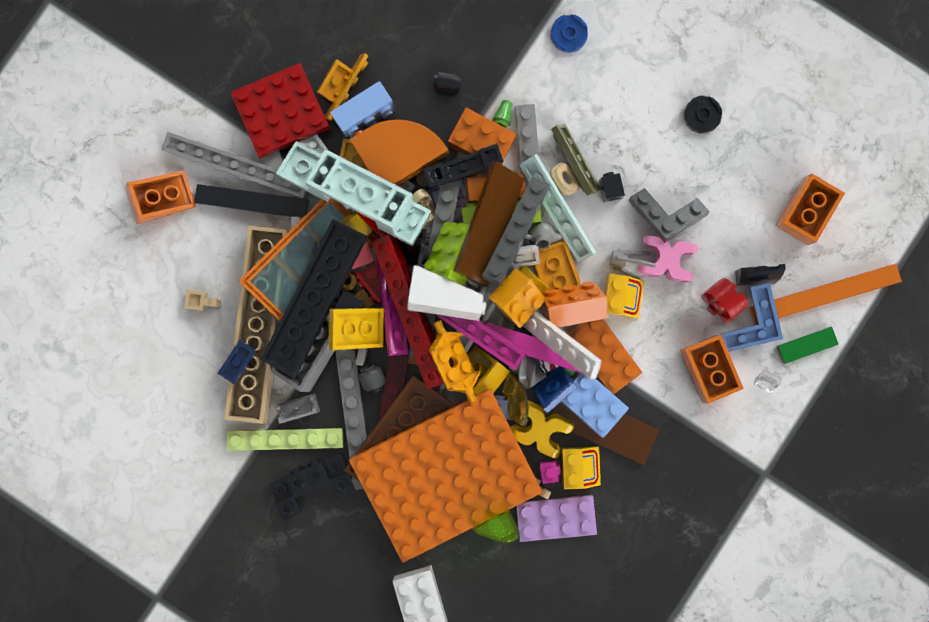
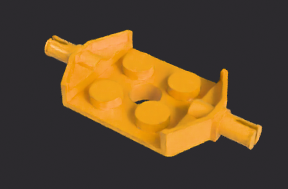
(460, 376)

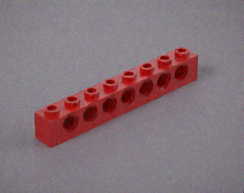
(414, 322)

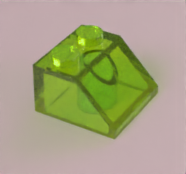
(499, 528)

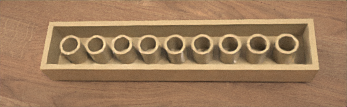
(255, 326)

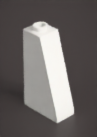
(443, 297)

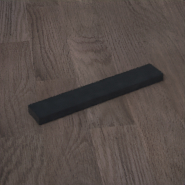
(251, 201)

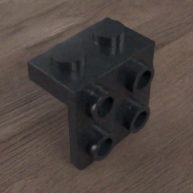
(418, 252)

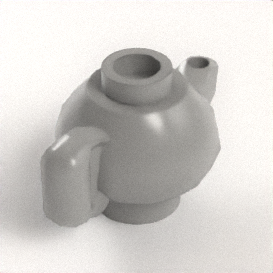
(542, 235)

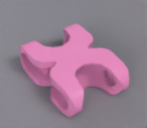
(668, 259)

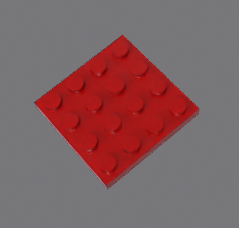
(279, 110)

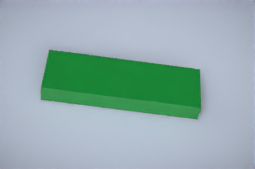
(807, 345)

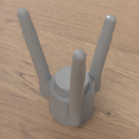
(620, 258)

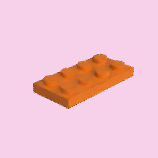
(616, 364)

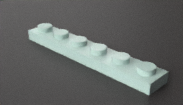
(559, 211)

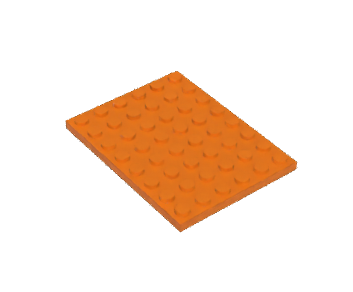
(445, 475)

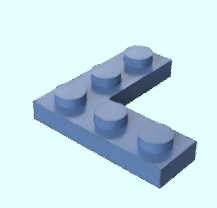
(768, 324)

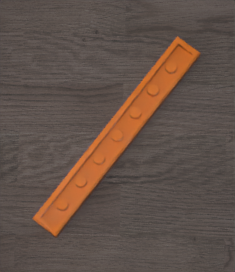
(834, 291)

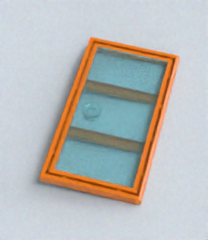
(283, 266)

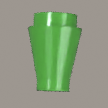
(503, 114)

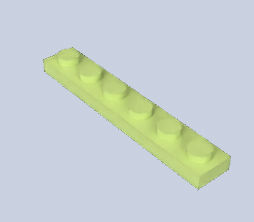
(285, 439)

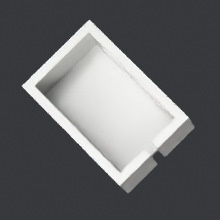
(419, 596)

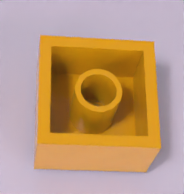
(517, 298)

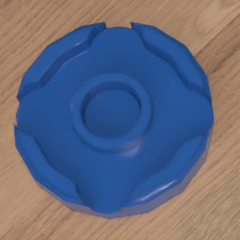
(569, 33)

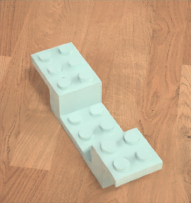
(336, 178)

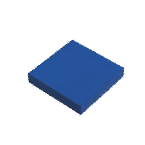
(554, 388)

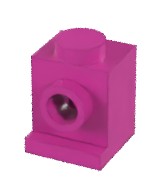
(549, 471)

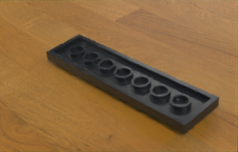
(314, 298)

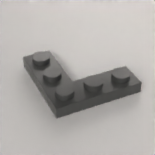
(663, 224)

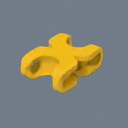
(541, 429)

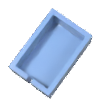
(363, 110)
(594, 405)

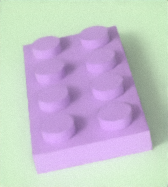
(556, 518)

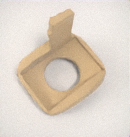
(563, 187)

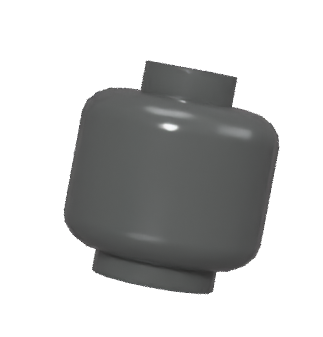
(372, 378)

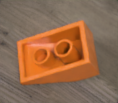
(159, 196)

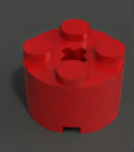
(725, 300)

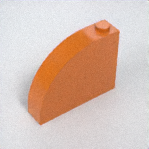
(398, 149)

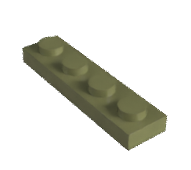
(575, 158)

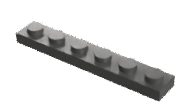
(516, 231)

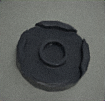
(702, 114)

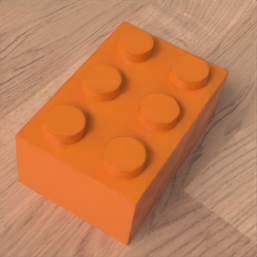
(478, 132)
(810, 209)
(574, 304)
(711, 369)

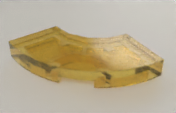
(517, 399)

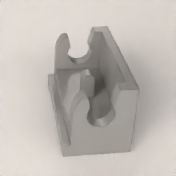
(297, 408)

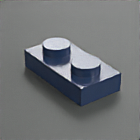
(237, 362)

